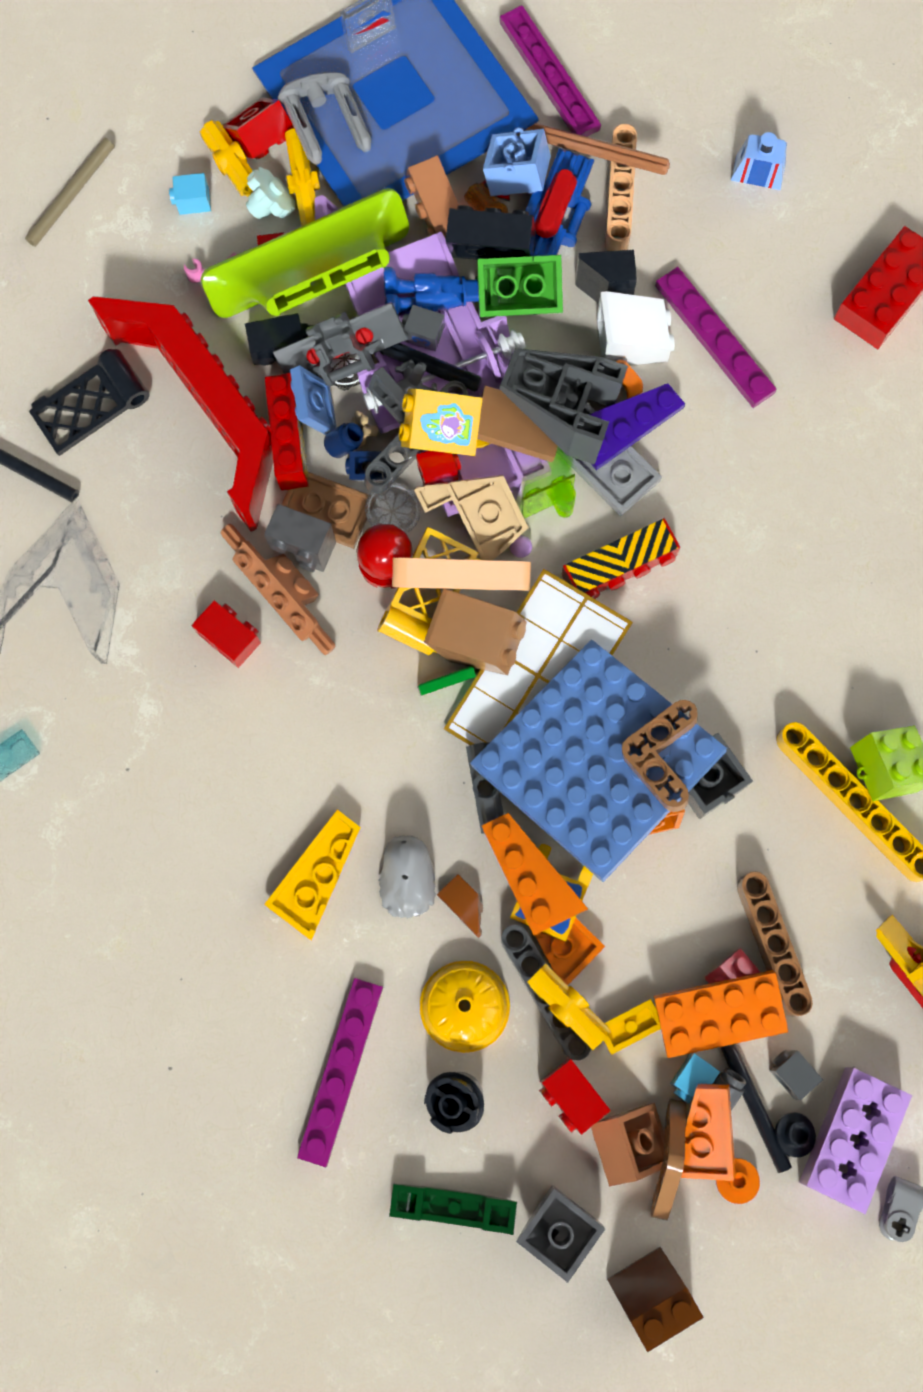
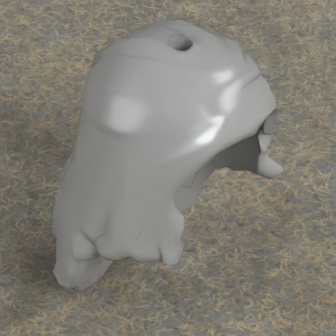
(407, 877)

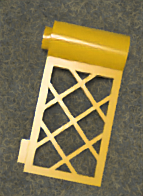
(402, 621)

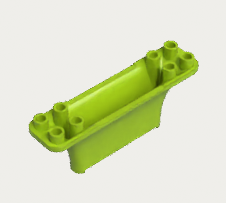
(309, 258)

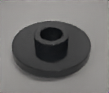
(795, 1135)

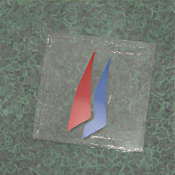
(366, 22)

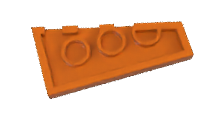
(534, 881)

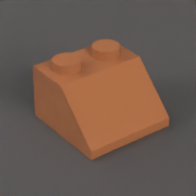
(630, 1144)

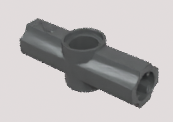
(488, 806)

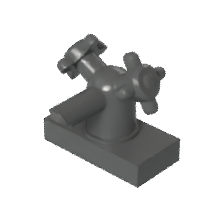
(392, 393)

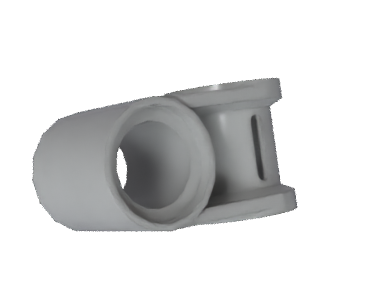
(902, 1205)

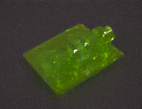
(558, 494)

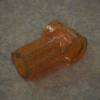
(479, 198)

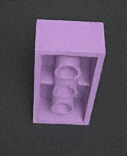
(876, 1136)

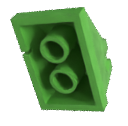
(520, 285)

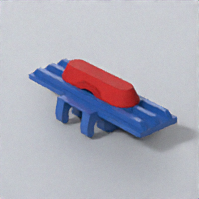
(560, 191)

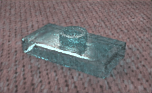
(15, 753)

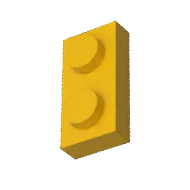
(632, 1026)

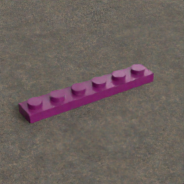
(549, 72)
(715, 337)
(340, 1073)

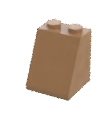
(475, 633)

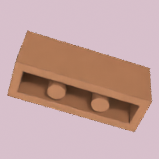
(432, 193)

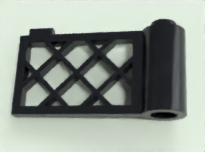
(115, 376)

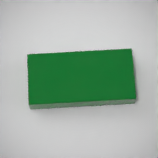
(446, 680)

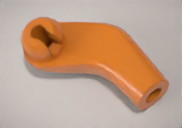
(631, 382)

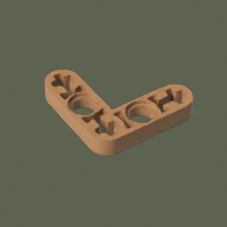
(651, 758)
(673, 1160)

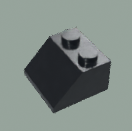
(606, 272)

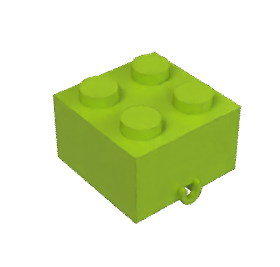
(890, 762)

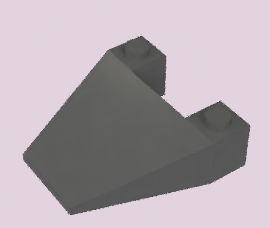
(554, 391)

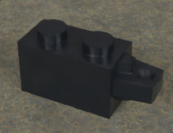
(272, 334)

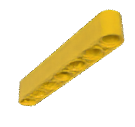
(840, 798)

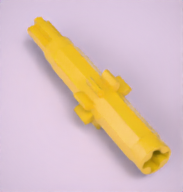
(302, 180)

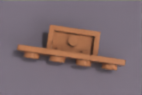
(281, 586)

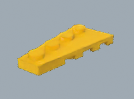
(310, 882)

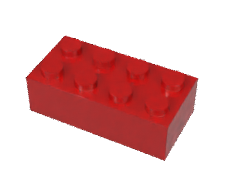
(885, 290)

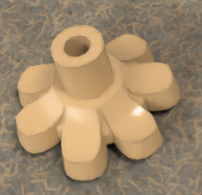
(362, 421)

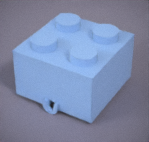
(517, 162)

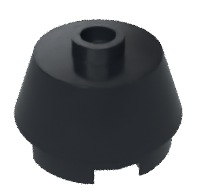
(454, 1102)

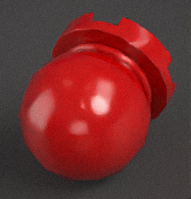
(377, 550)

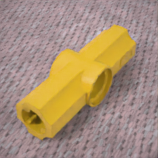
(227, 156)
(569, 1006)

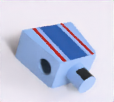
(761, 161)

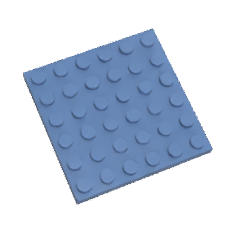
(568, 765)

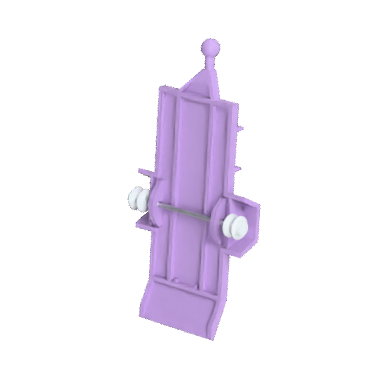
(463, 344)

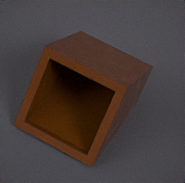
(655, 1299)

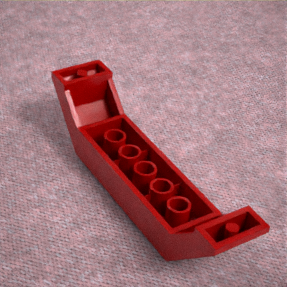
(203, 375)

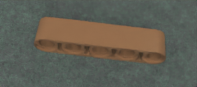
(774, 927)

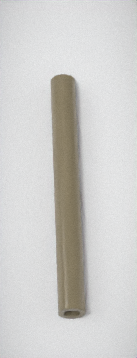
(69, 192)

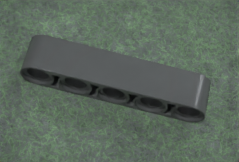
(392, 470)
(517, 955)

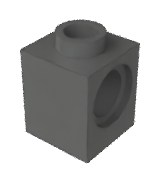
(795, 1074)

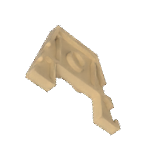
(485, 509)

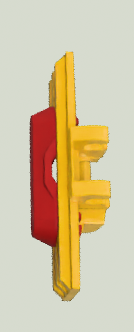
(906, 956)

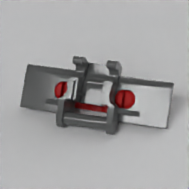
(341, 335)

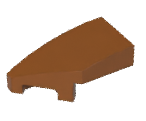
(463, 902)

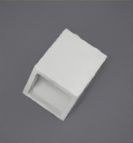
(634, 328)

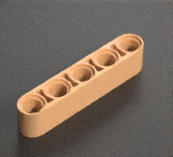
(620, 200)
(461, 574)

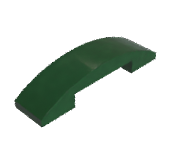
(453, 1208)

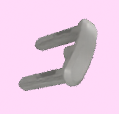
(314, 87)

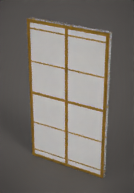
(556, 629)

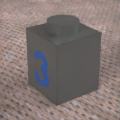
(423, 327)

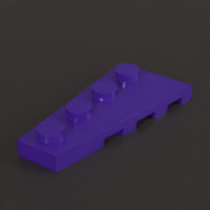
(635, 419)

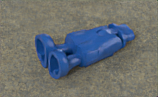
(430, 291)

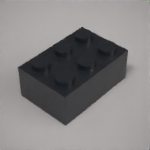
(489, 233)

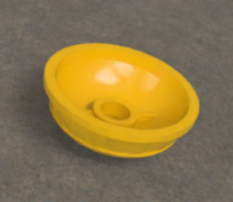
(481, 1023)

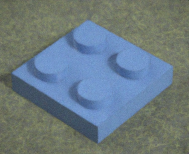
(312, 400)

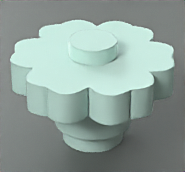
(268, 195)

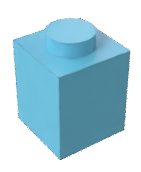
(190, 194)
(691, 1073)

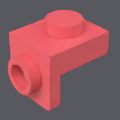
(733, 967)

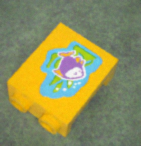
(440, 422)

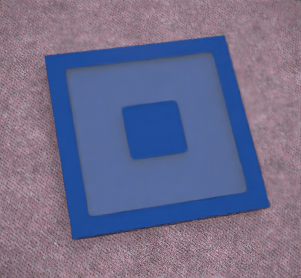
(418, 89)

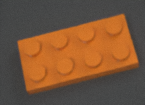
(721, 1013)

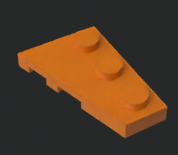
(572, 956)
(710, 1135)

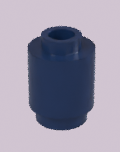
(343, 439)

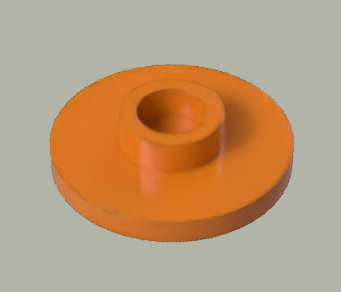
(744, 1186)

